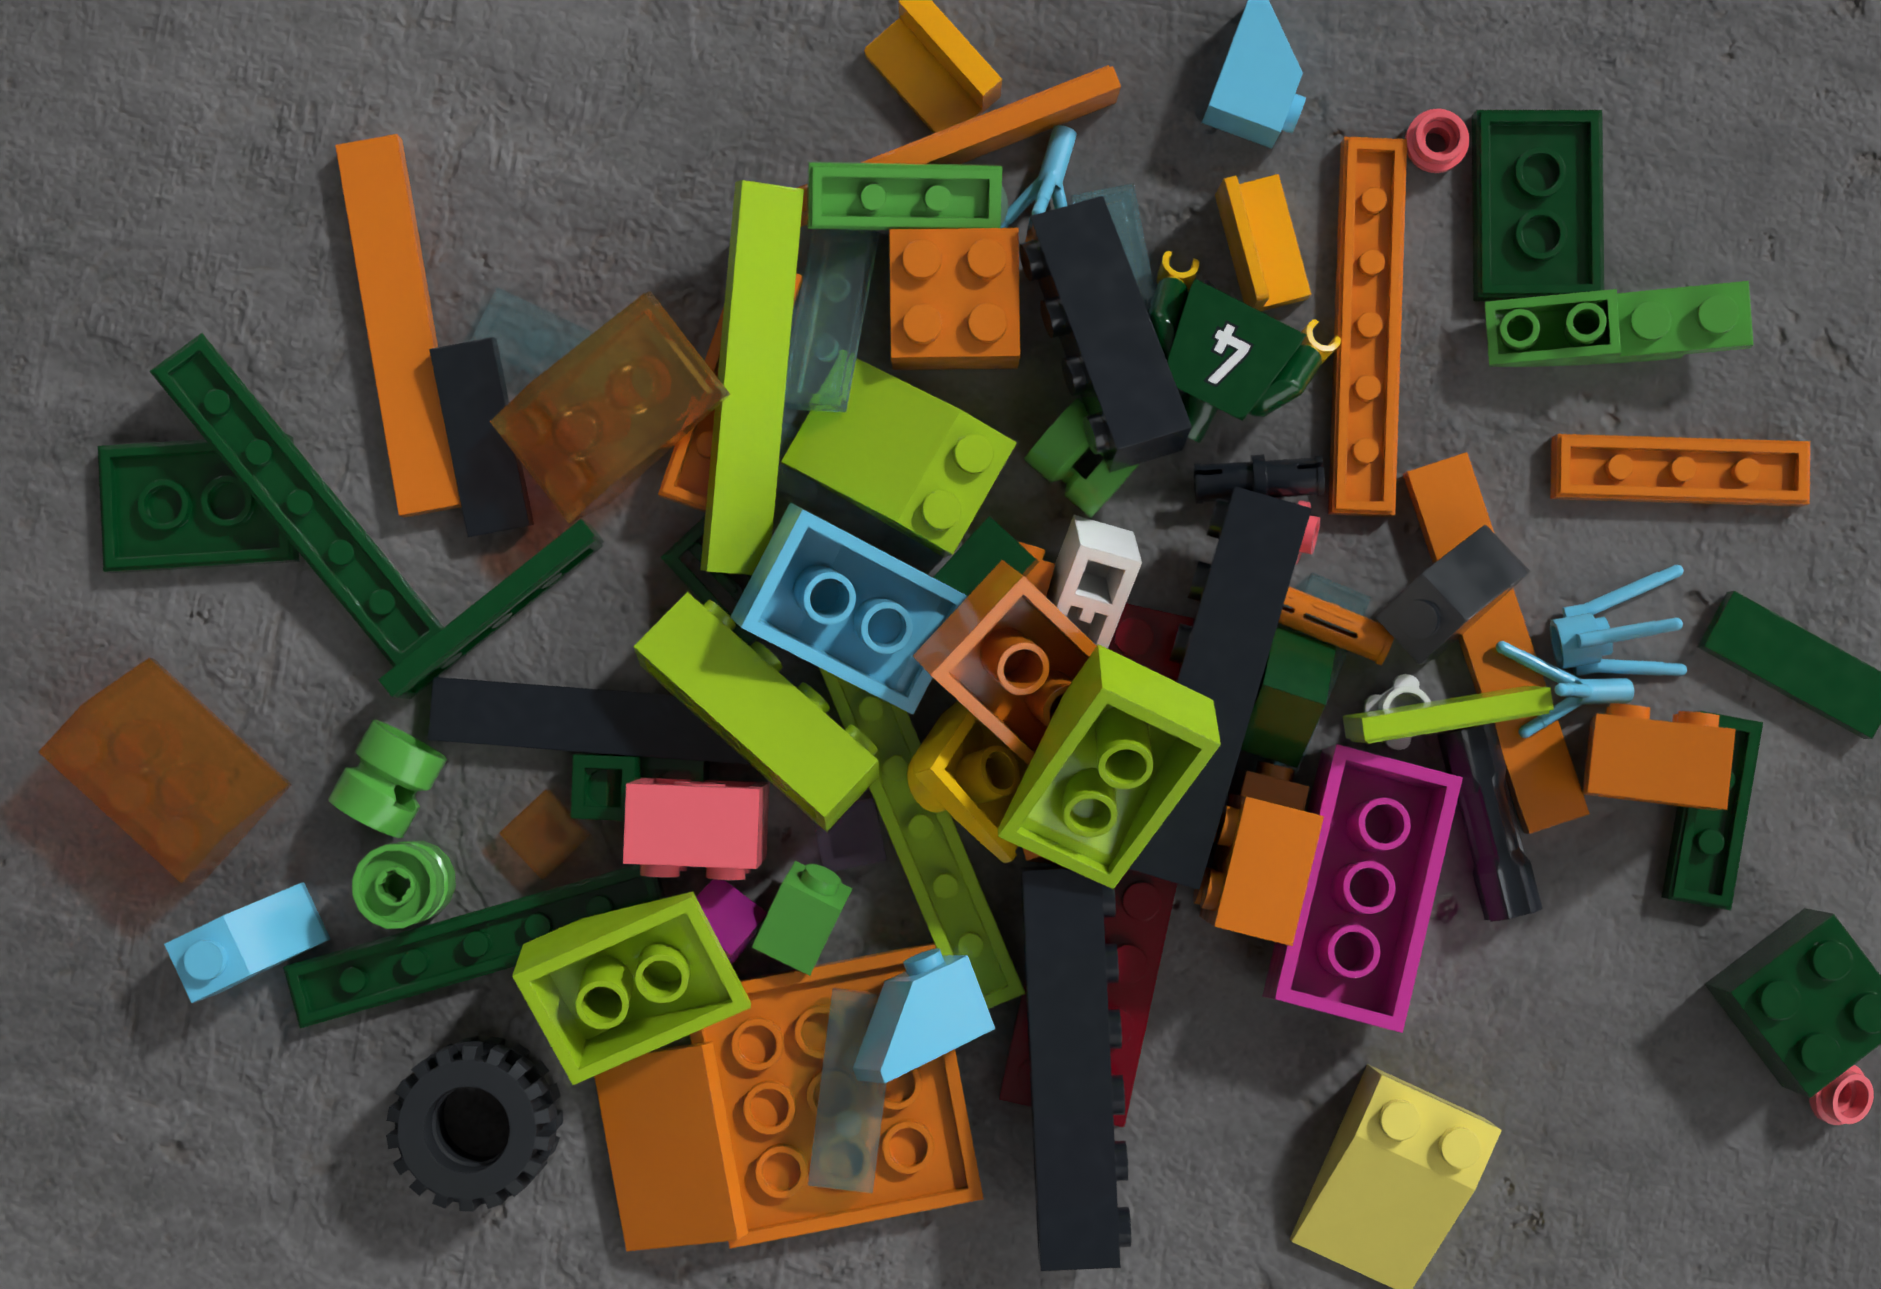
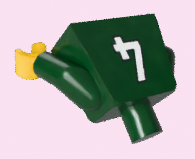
(1228, 351)

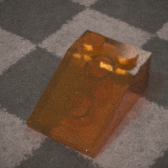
(610, 408)

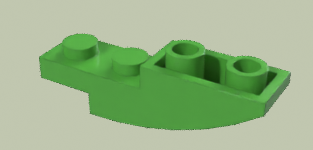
(1618, 326)

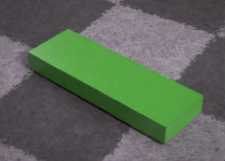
(903, 196)

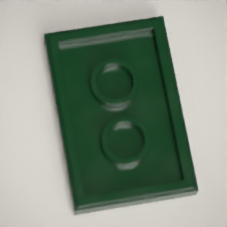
(1537, 203)
(180, 510)

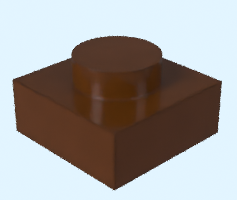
(1272, 785)

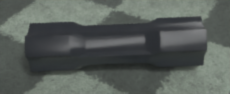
(1500, 865)

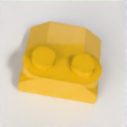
(969, 775)

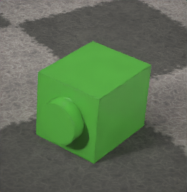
(802, 916)

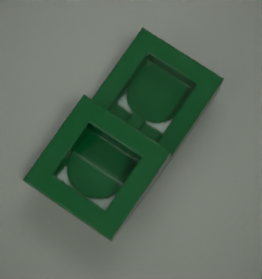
(602, 780)

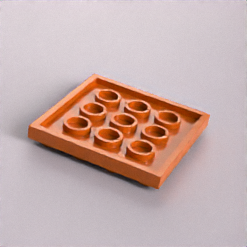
(771, 1091)

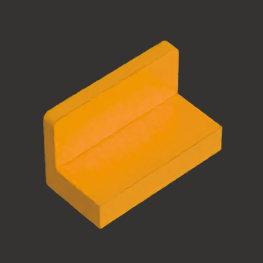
(933, 66)
(1262, 242)

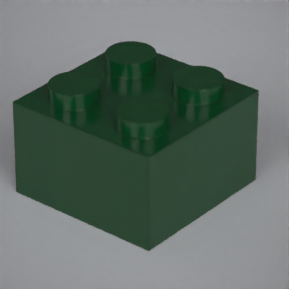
(1804, 1001)

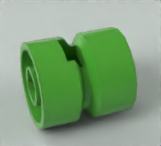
(1059, 452)
(387, 779)
(403, 884)

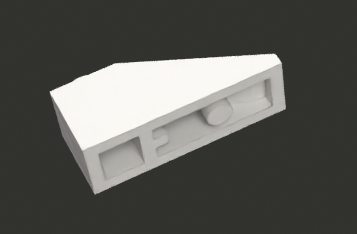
(1094, 576)

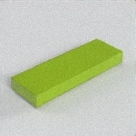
(1448, 714)

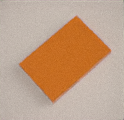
(671, 1149)

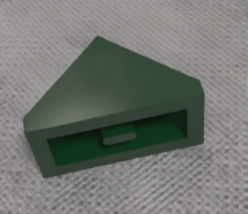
(1289, 697)

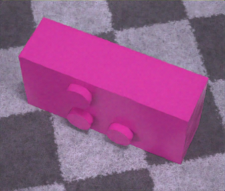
(1367, 888)

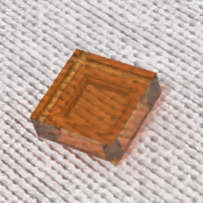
(545, 834)

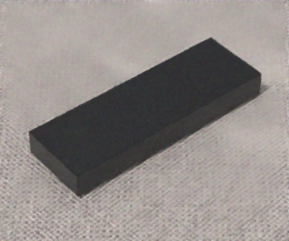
(484, 466)

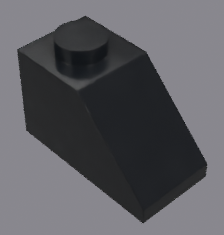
(1452, 595)

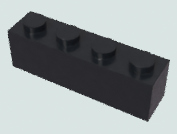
(1105, 335)

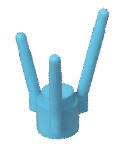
(1582, 640)

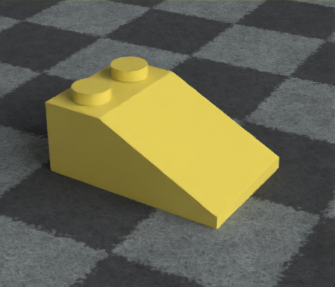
(1394, 1180)

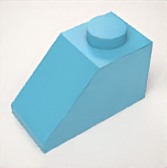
(1257, 81)
(247, 942)
(922, 1016)

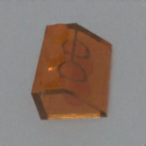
(165, 770)

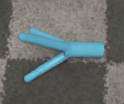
(1050, 177)
(1576, 690)

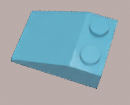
(845, 607)

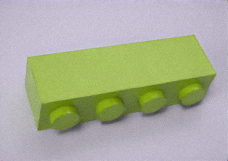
(758, 710)

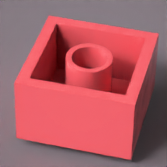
(696, 825)

